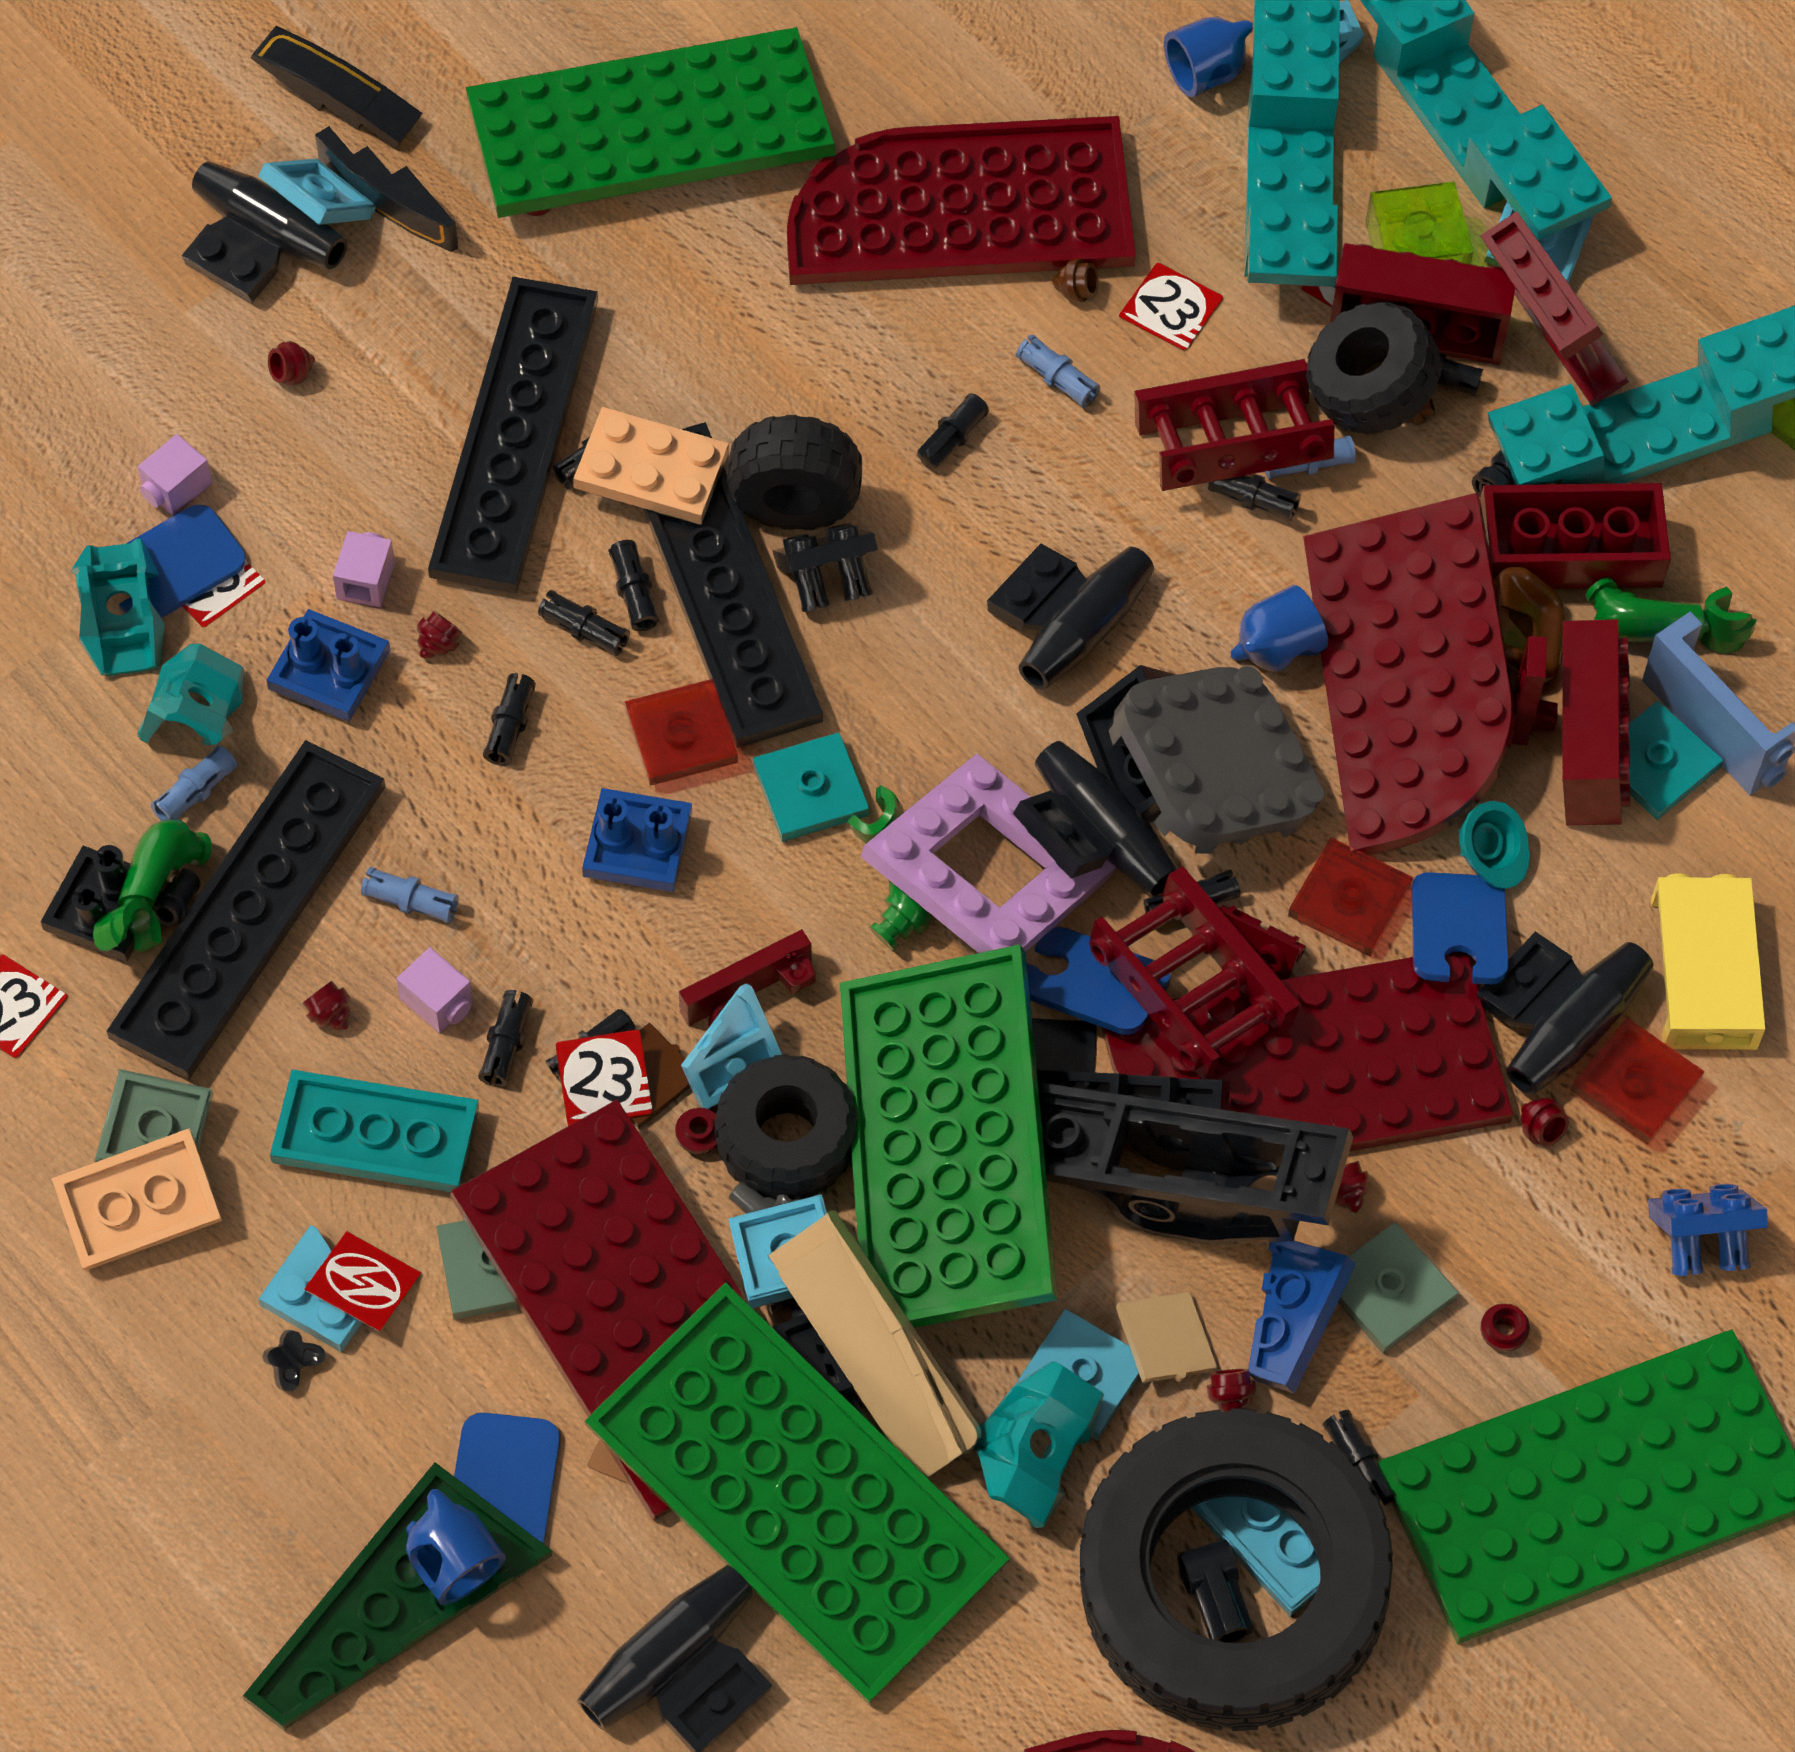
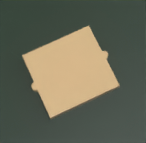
(1166, 1337)

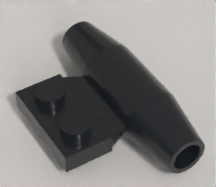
(256, 227)
(1066, 608)
(1091, 822)
(1561, 1005)
(678, 1660)

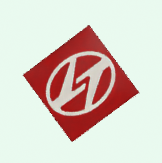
(362, 1281)

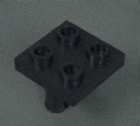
(842, 545)
(86, 895)

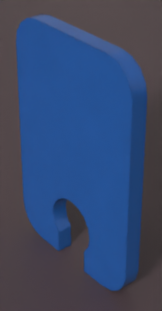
(191, 556)
(1457, 916)
(1086, 986)
(511, 1466)

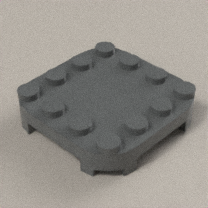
(1217, 756)

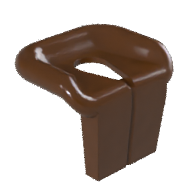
(1530, 596)

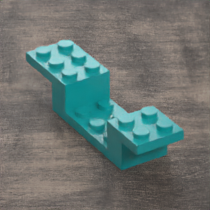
(1473, 121)
(1292, 143)
(1659, 423)

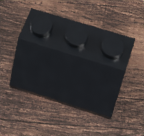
(1117, 760)

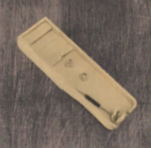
(875, 1345)

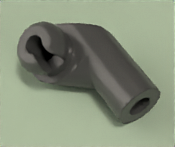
(751, 1201)

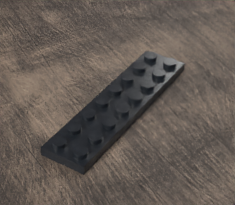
(513, 435)
(736, 619)
(246, 910)

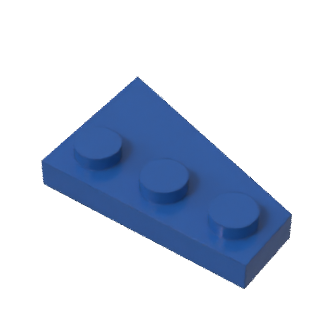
(1297, 1308)

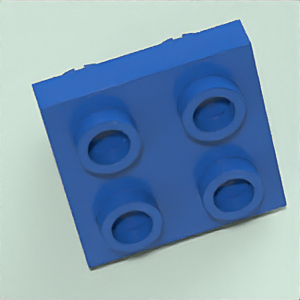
(328, 664)
(637, 840)
(1721, 1211)

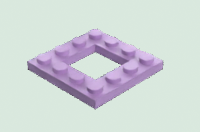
(907, 859)

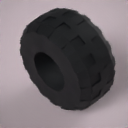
(1392, 390)
(794, 472)
(780, 1087)

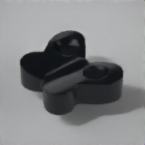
(290, 1358)

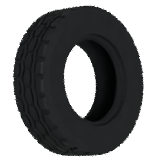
(1259, 1460)

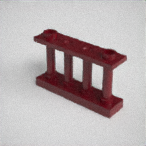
(1554, 308)
(1226, 397)
(1211, 935)

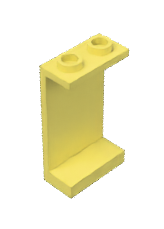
(1710, 962)

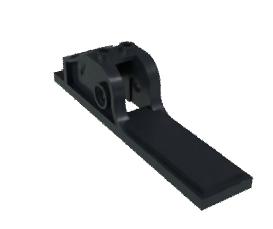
(1219, 1162)

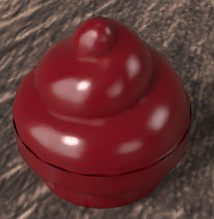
(289, 363)
(436, 636)
(329, 1007)
(1544, 1121)
(1353, 1187)
(1231, 1389)

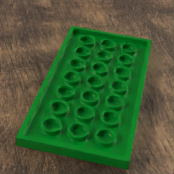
(649, 122)
(949, 1136)
(1594, 1485)
(797, 1492)

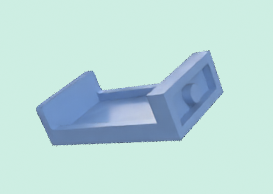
(1713, 711)

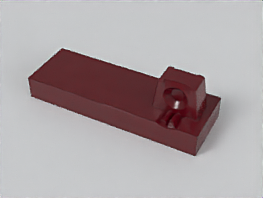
(1530, 711)
(782, 961)

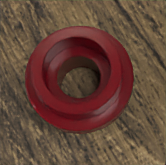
(693, 1142)
(1509, 1315)

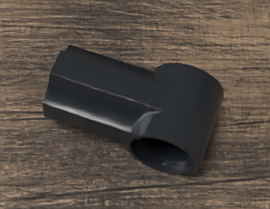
(1212, 1578)

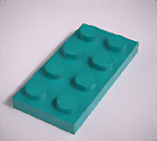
(374, 1131)

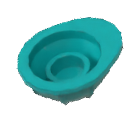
(1495, 844)

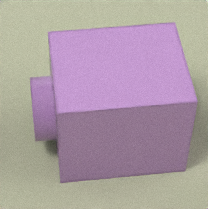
(174, 475)
(364, 569)
(435, 990)

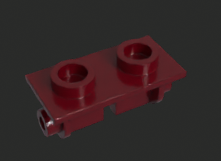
(1273, 945)

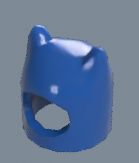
(1206, 53)
(1280, 630)
(452, 1549)

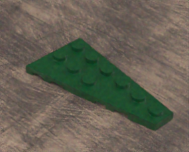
(381, 1607)

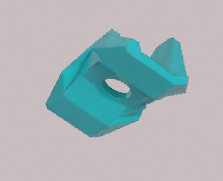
(127, 640)
(202, 672)
(1045, 1401)

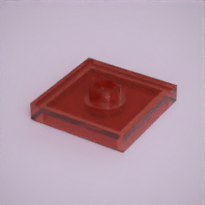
(681, 732)
(1350, 896)
(1637, 1081)

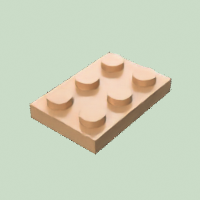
(651, 465)
(137, 1199)

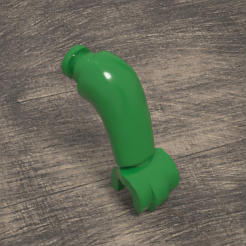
(1644, 618)
(158, 852)
(903, 912)

